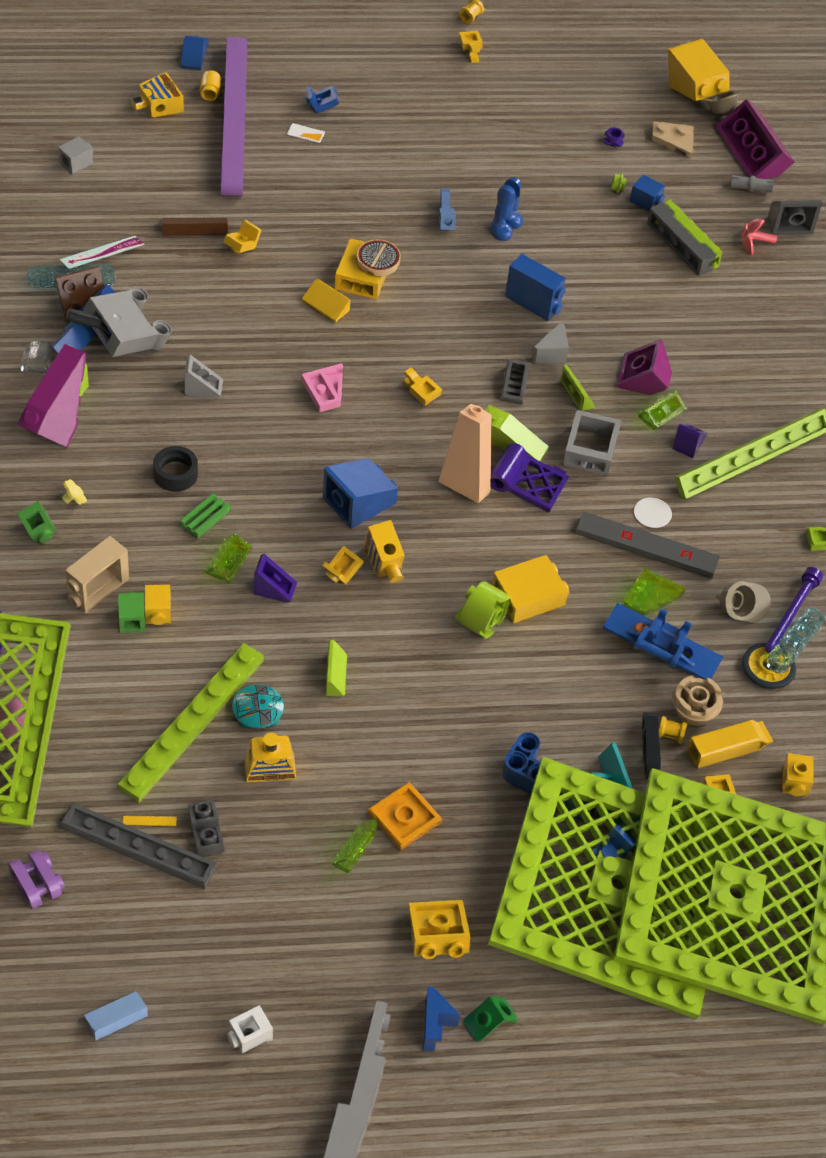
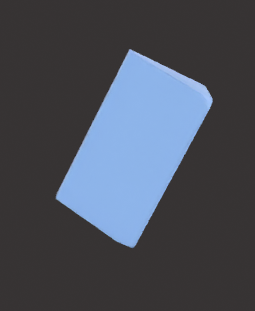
(116, 1015)

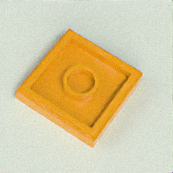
(404, 816)

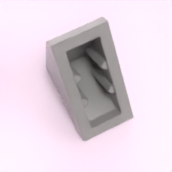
(552, 347)
(201, 380)

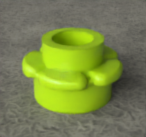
(618, 183)

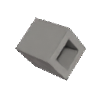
(75, 155)

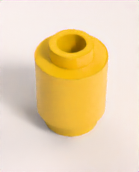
(210, 85)

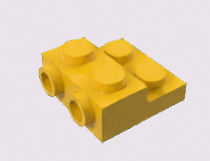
(439, 928)

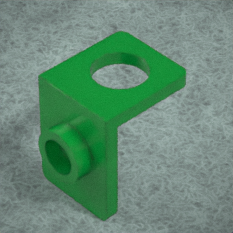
(488, 1017)

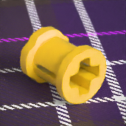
(473, 9)
(672, 729)

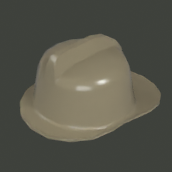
(723, 103)
(745, 601)

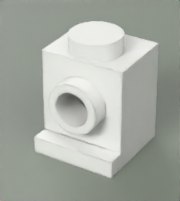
(253, 1022)

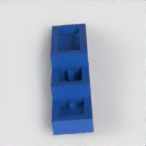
(76, 334)

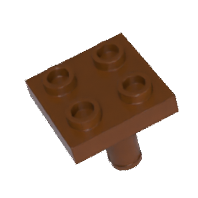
(77, 287)

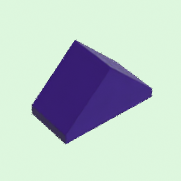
(688, 439)
(273, 581)

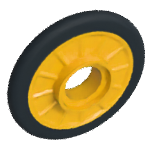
(759, 675)

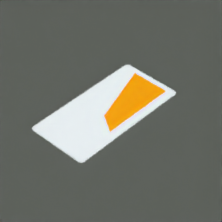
(306, 133)

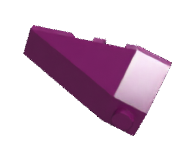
(55, 401)

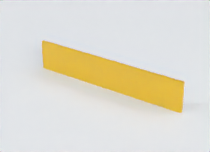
(150, 820)

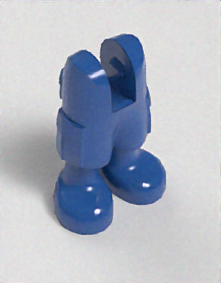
(505, 210)

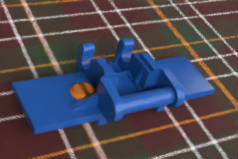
(663, 641)

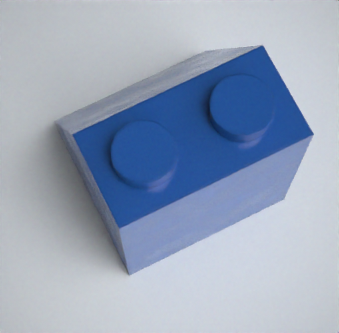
(358, 490)

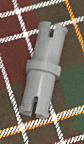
(752, 184)

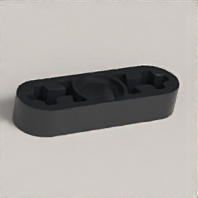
(650, 742)

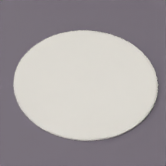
(652, 512)

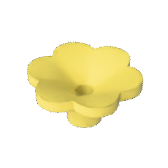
(73, 492)

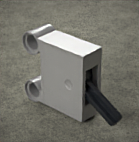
(121, 323)

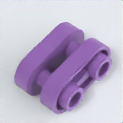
(50, 882)

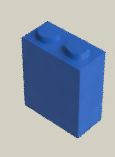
(535, 287)

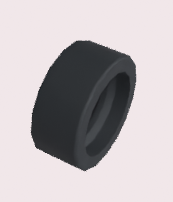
(175, 482)

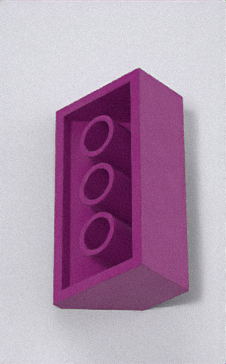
(754, 142)

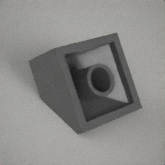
(794, 216)

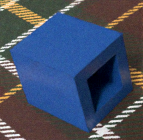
(647, 193)

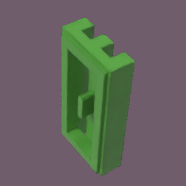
(202, 513)

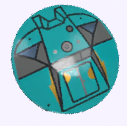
(258, 706)

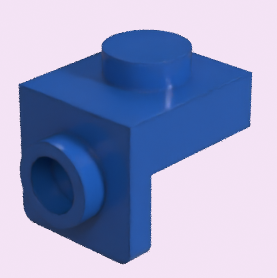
(322, 99)

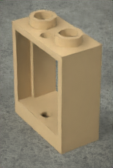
(97, 574)

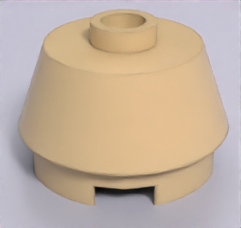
(697, 700)

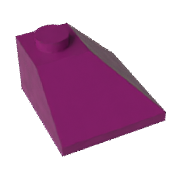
(645, 369)

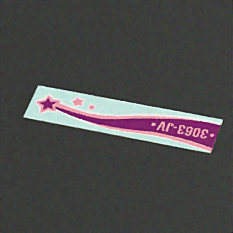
(102, 252)

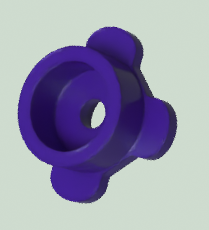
(614, 137)

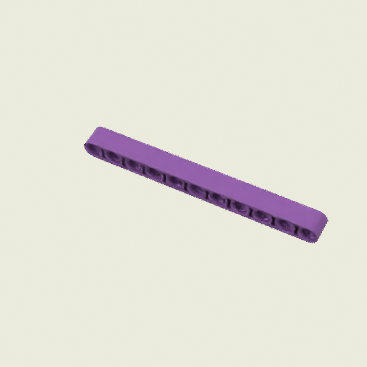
(234, 117)

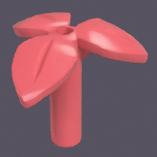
(750, 232)

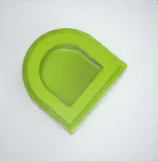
(816, 538)

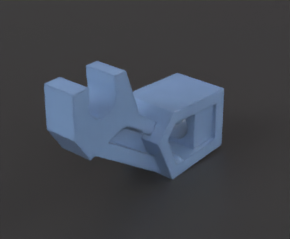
(446, 215)

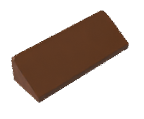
(194, 226)

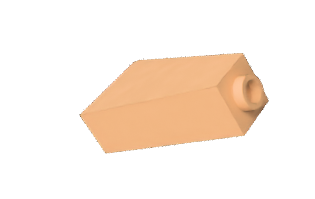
(469, 455)

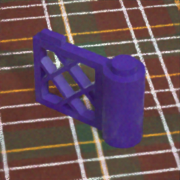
(514, 464)

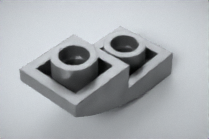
(206, 828)

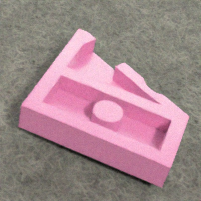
(324, 386)

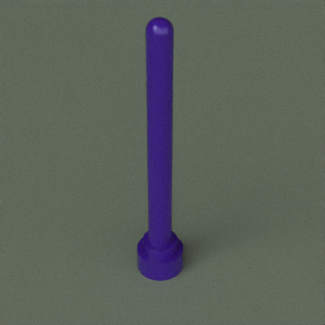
(810, 579)

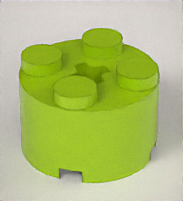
(483, 609)

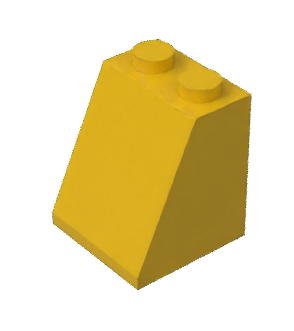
(696, 71)

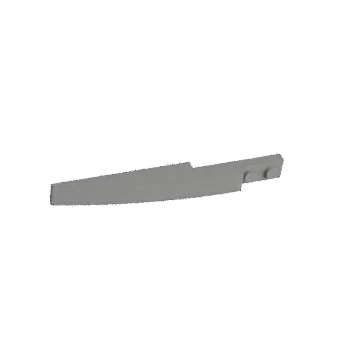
(353, 1119)

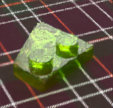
(652, 593)

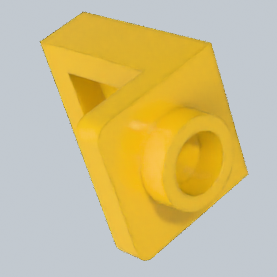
(245, 239)
(343, 566)

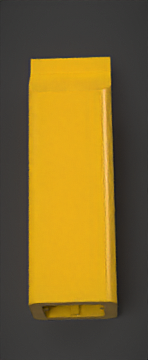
(728, 743)

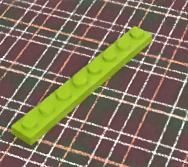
(751, 454)
(190, 723)

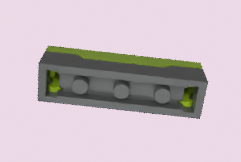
(684, 237)

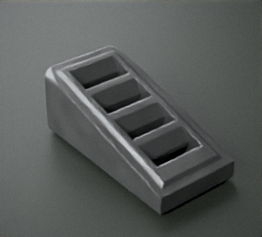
(518, 367)

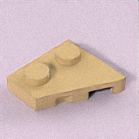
(674, 136)

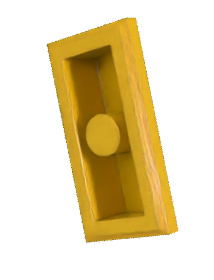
(327, 300)

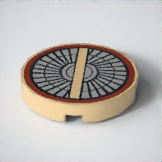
(378, 257)

